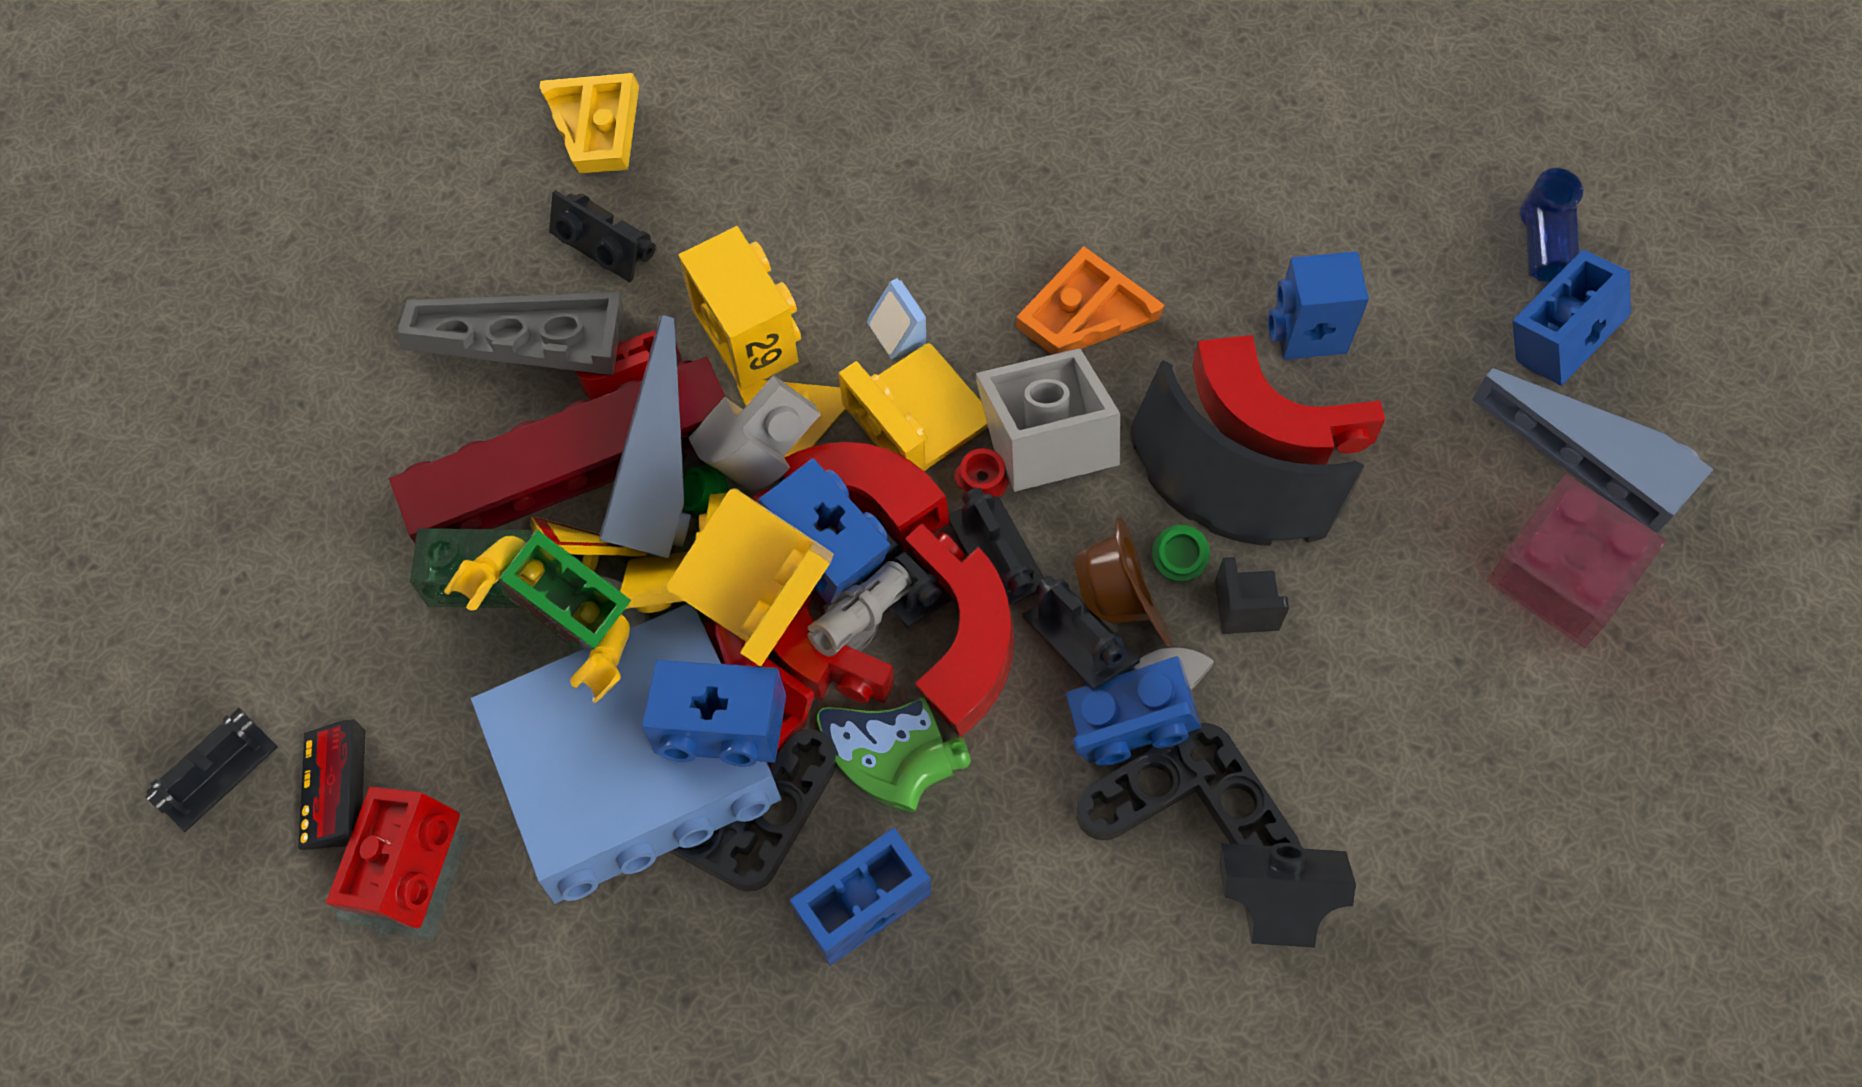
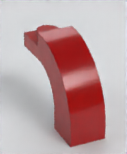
(1265, 421)
(880, 485)
(980, 659)
(856, 673)

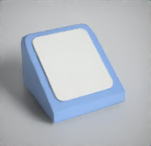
(898, 321)

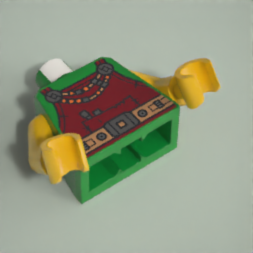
(558, 595)

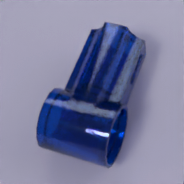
(1552, 227)

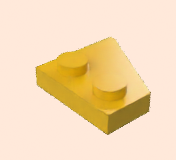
(595, 118)

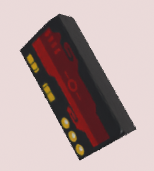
(331, 784)

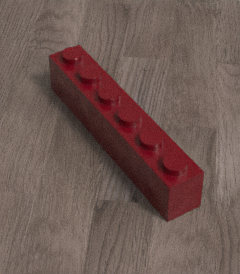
(541, 459)

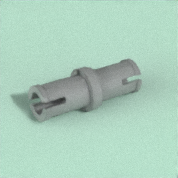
(859, 608)

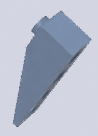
(1611, 455)
(649, 480)

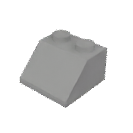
(1050, 419)

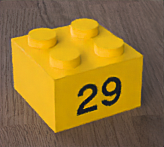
(741, 306)

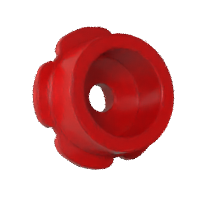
(985, 462)

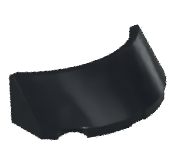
(1227, 484)

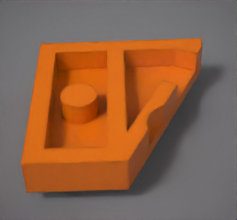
(1086, 306)

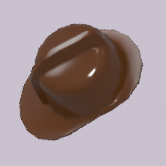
(1115, 584)

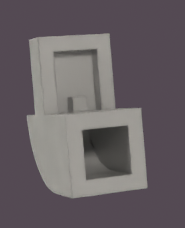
(752, 441)

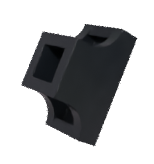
(1286, 889)

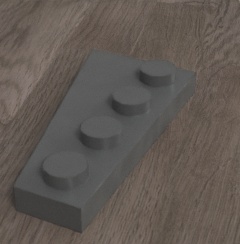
(533, 330)

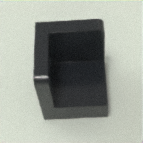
(1248, 600)

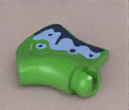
(892, 751)

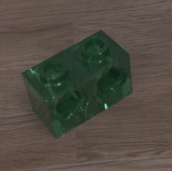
(441, 553)

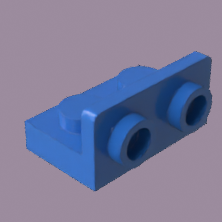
(1133, 712)

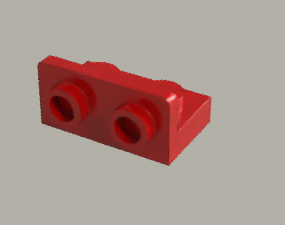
(394, 856)

